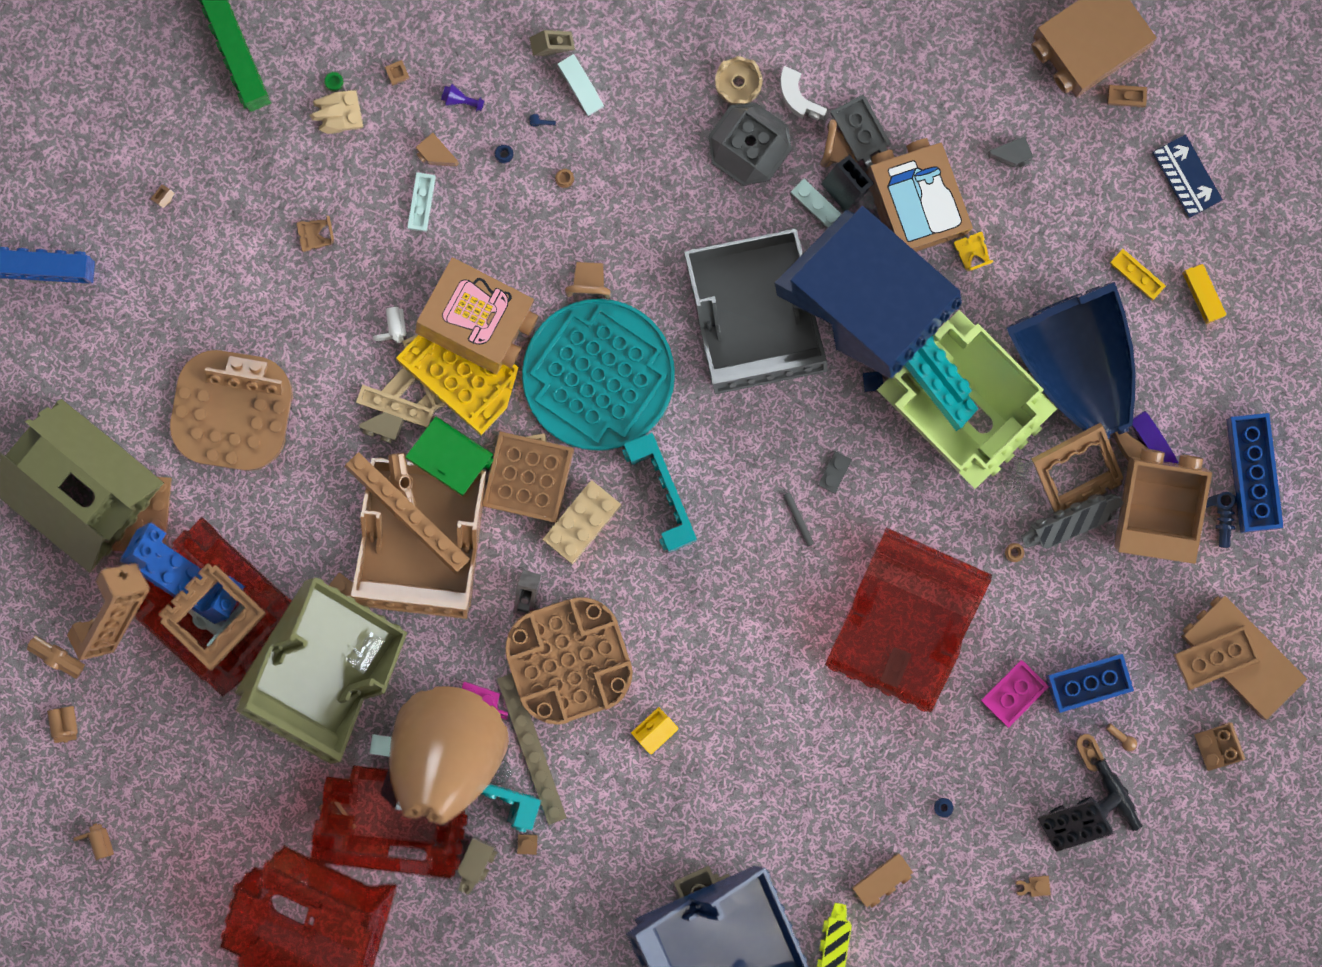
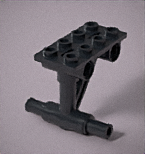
(1087, 818)

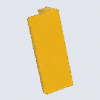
(1204, 293)

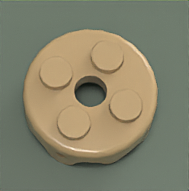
(742, 68)

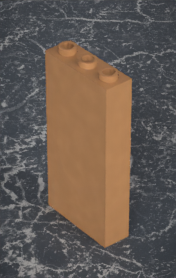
(1260, 685)

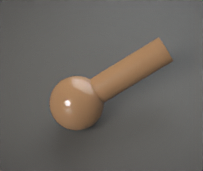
(1128, 742)

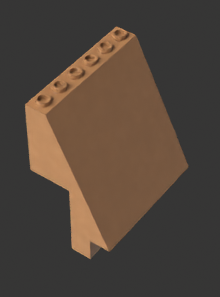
(400, 570)

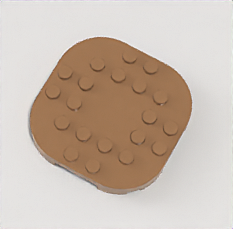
(227, 423)
(568, 660)

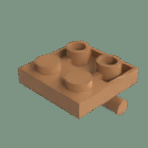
(1219, 746)

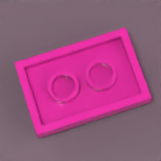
(1014, 693)

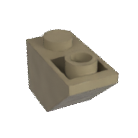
(384, 425)

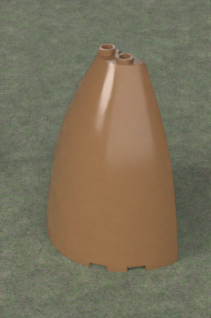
(444, 751)

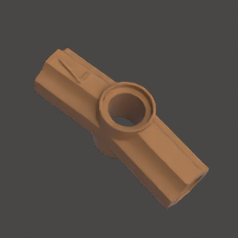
(399, 474)
(55, 657)

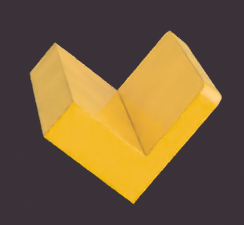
(654, 730)

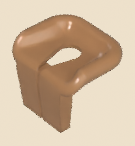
(836, 147)
(588, 279)

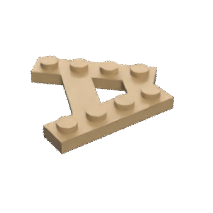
(390, 402)

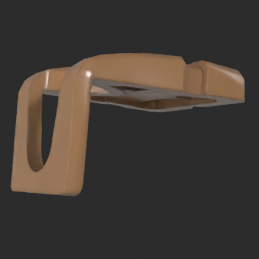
(310, 234)

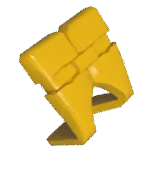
(972, 246)

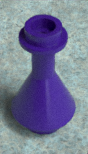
(454, 96)

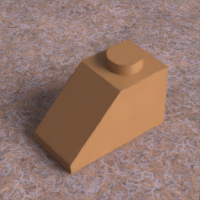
(435, 152)

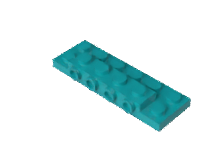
(942, 383)

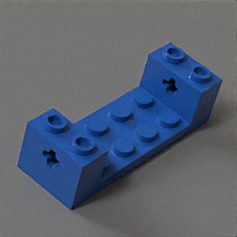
(173, 572)

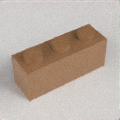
(883, 880)

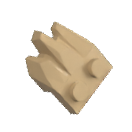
(338, 112)

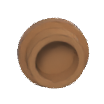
(564, 178)

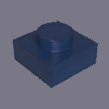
(872, 381)

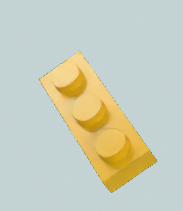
(1137, 274)

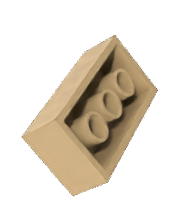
(582, 522)

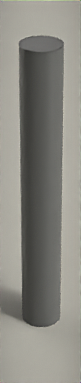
(798, 518)

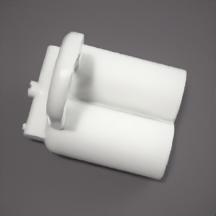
(396, 326)

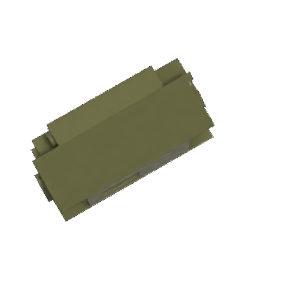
(68, 443)

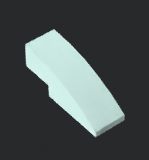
(580, 84)

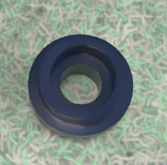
(501, 148)
(939, 812)

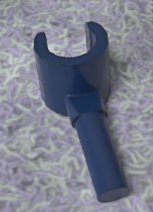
(535, 121)

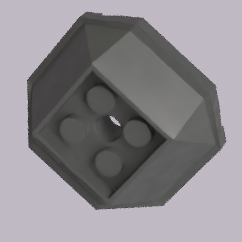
(743, 162)

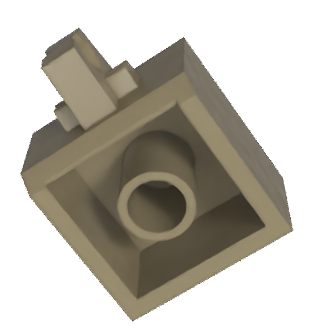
(475, 863)
(697, 880)

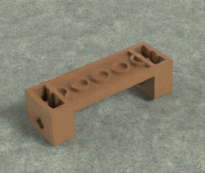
(123, 594)

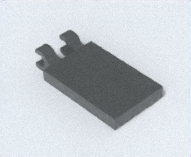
(861, 129)

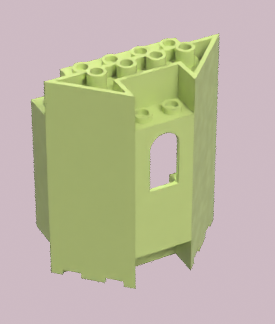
(997, 387)

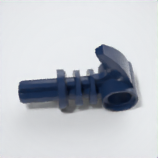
(1225, 517)

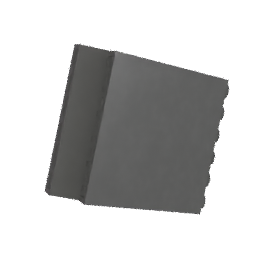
(743, 324)

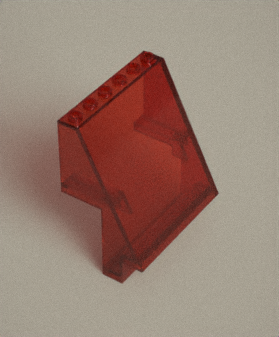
(908, 620)

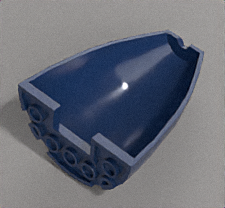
(1083, 357)

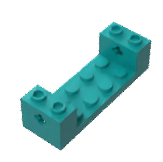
(643, 449)
(523, 806)

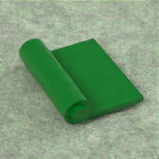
(449, 456)

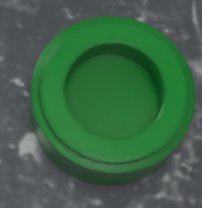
(334, 81)

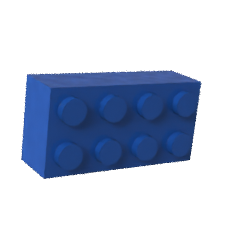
(1089, 683)

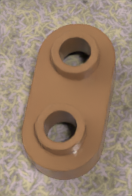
(1089, 752)

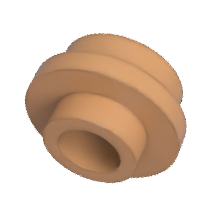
(1019, 548)

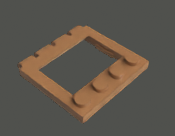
(1062, 452)
(233, 632)

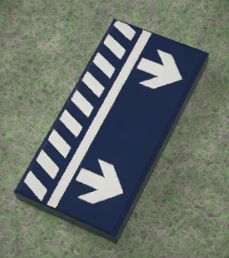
(1187, 176)

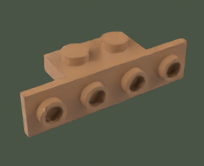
(245, 375)

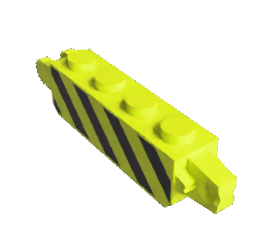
(837, 936)

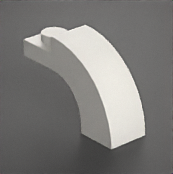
(794, 99)

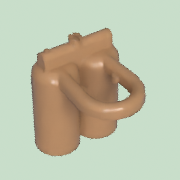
(63, 724)
(99, 841)

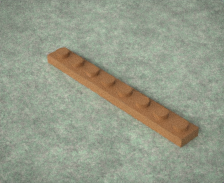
(406, 513)

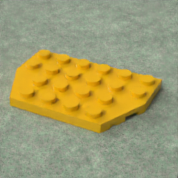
(463, 386)

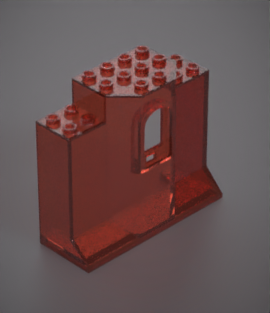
(345, 913)

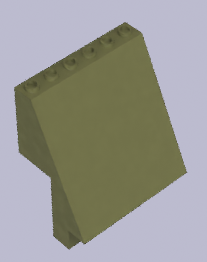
(303, 675)

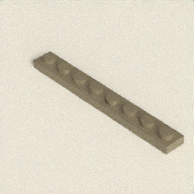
(532, 751)

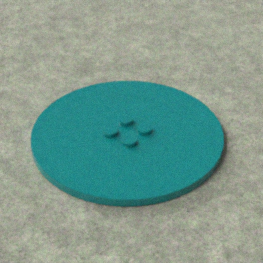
(598, 374)

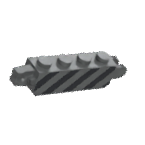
(1072, 521)

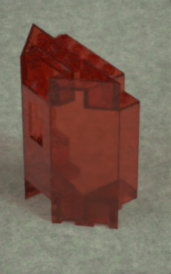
(203, 546)
(379, 828)

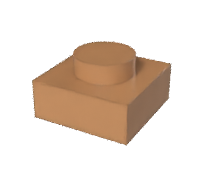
(397, 72)
(162, 196)
(527, 844)

